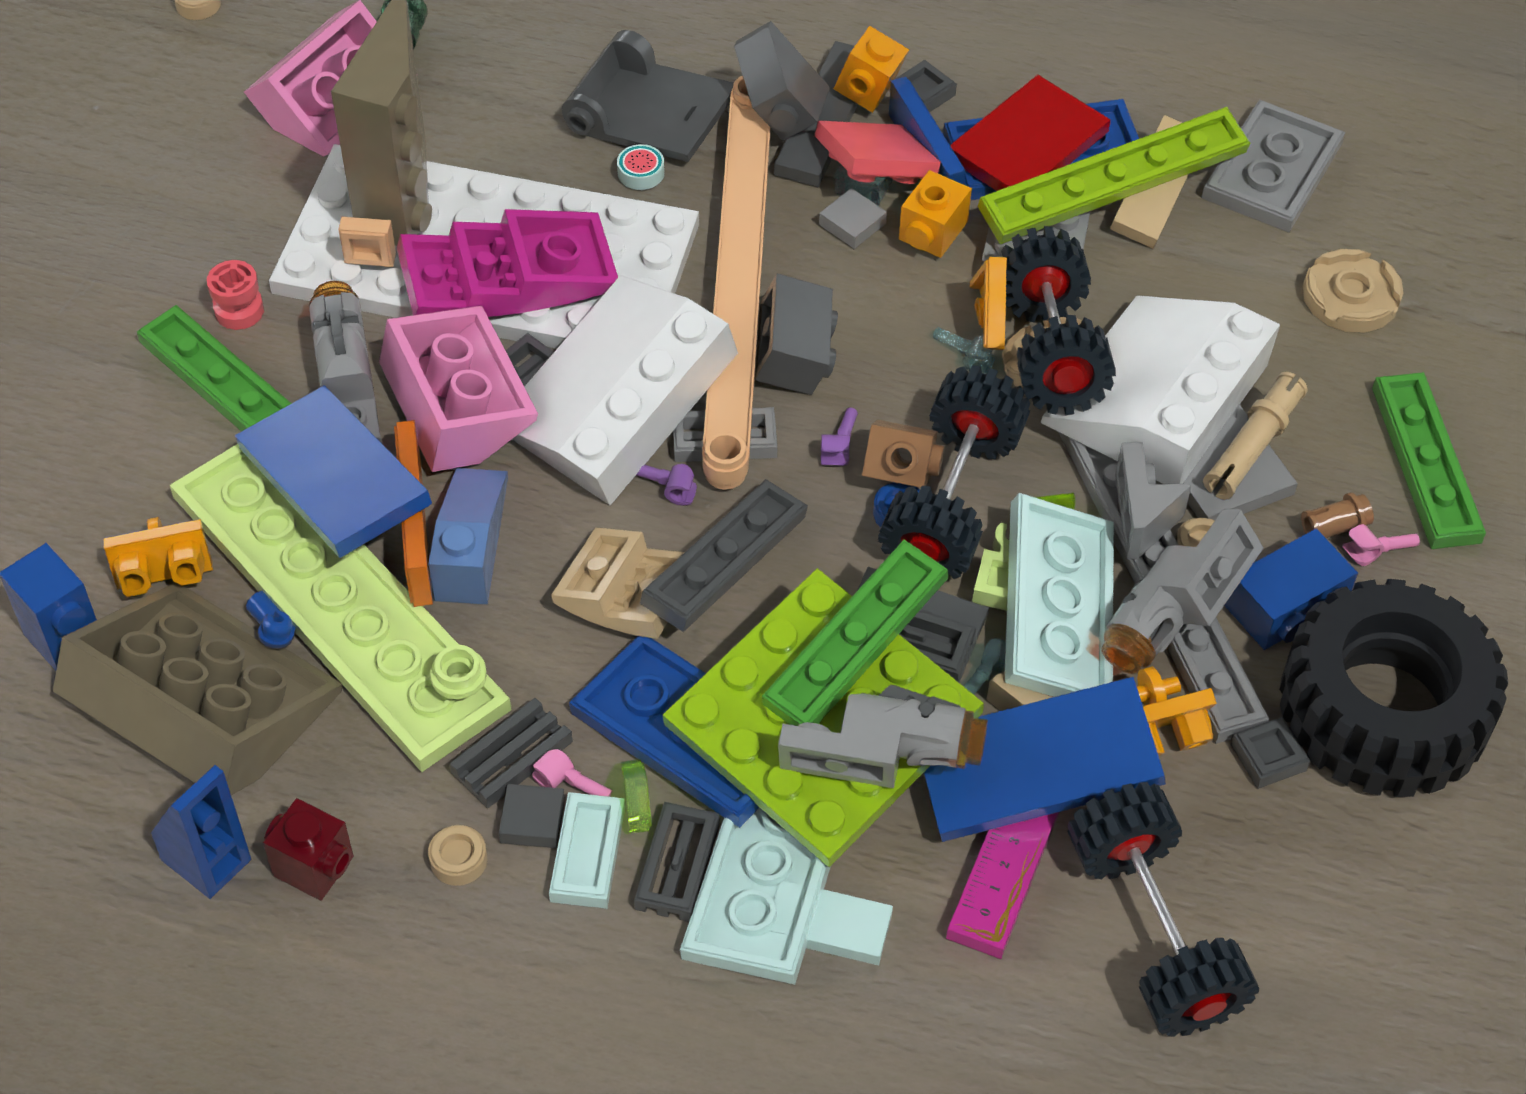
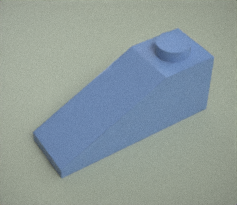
(467, 536)

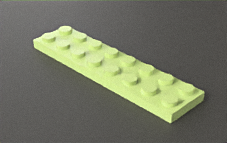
(341, 607)

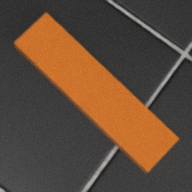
(414, 528)

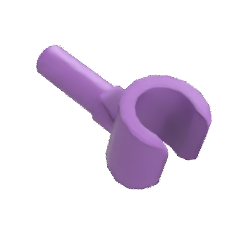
(836, 447)
(679, 482)

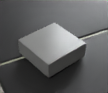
(852, 218)

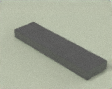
(802, 154)
(723, 555)

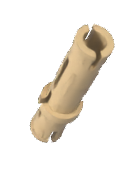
(1265, 420)

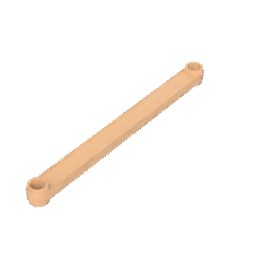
(738, 291)

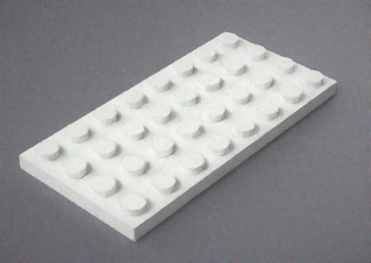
(644, 239)

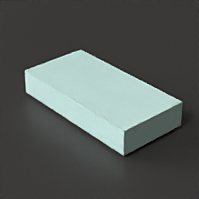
(587, 850)
(840, 924)

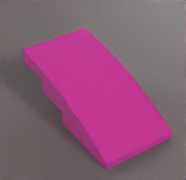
(508, 266)

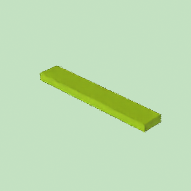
(1113, 175)

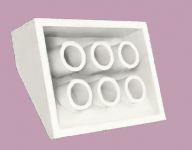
(1175, 380)
(623, 384)

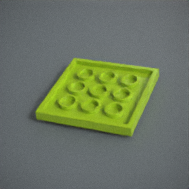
(740, 736)

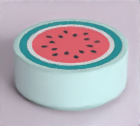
(640, 167)

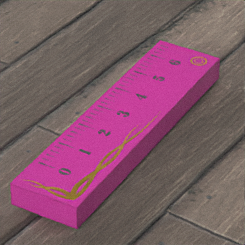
(1000, 885)

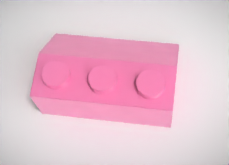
(298, 88)
(455, 385)

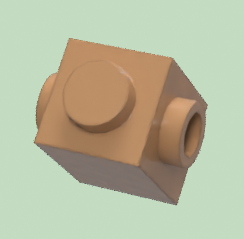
(885, 462)

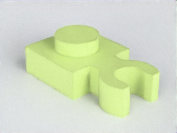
(992, 578)

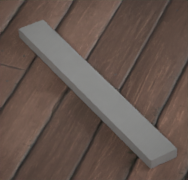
(1197, 650)

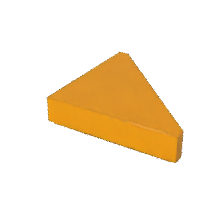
(992, 305)

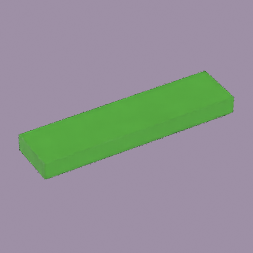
(210, 369)
(1428, 461)
(855, 636)

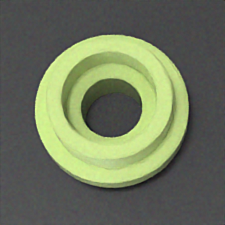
(455, 660)

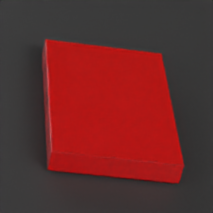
(1029, 135)

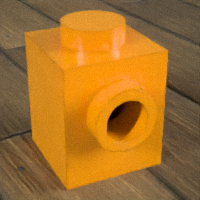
(870, 69)
(934, 213)

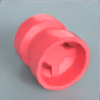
(235, 294)

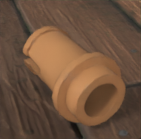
(1339, 516)

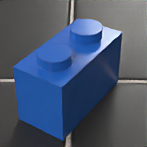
(1286, 586)
(47, 600)

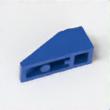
(203, 835)

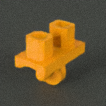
(158, 555)
(1185, 713)

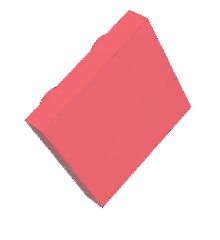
(876, 151)

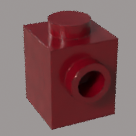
(308, 848)

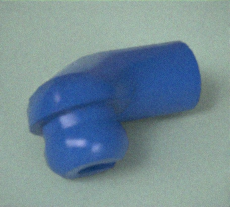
(275, 627)

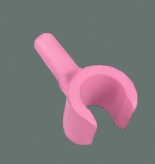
(1367, 547)
(557, 767)

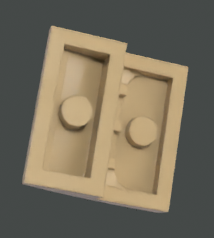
(609, 580)

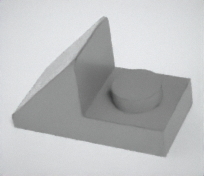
(1145, 507)

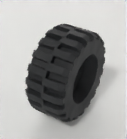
(1405, 631)

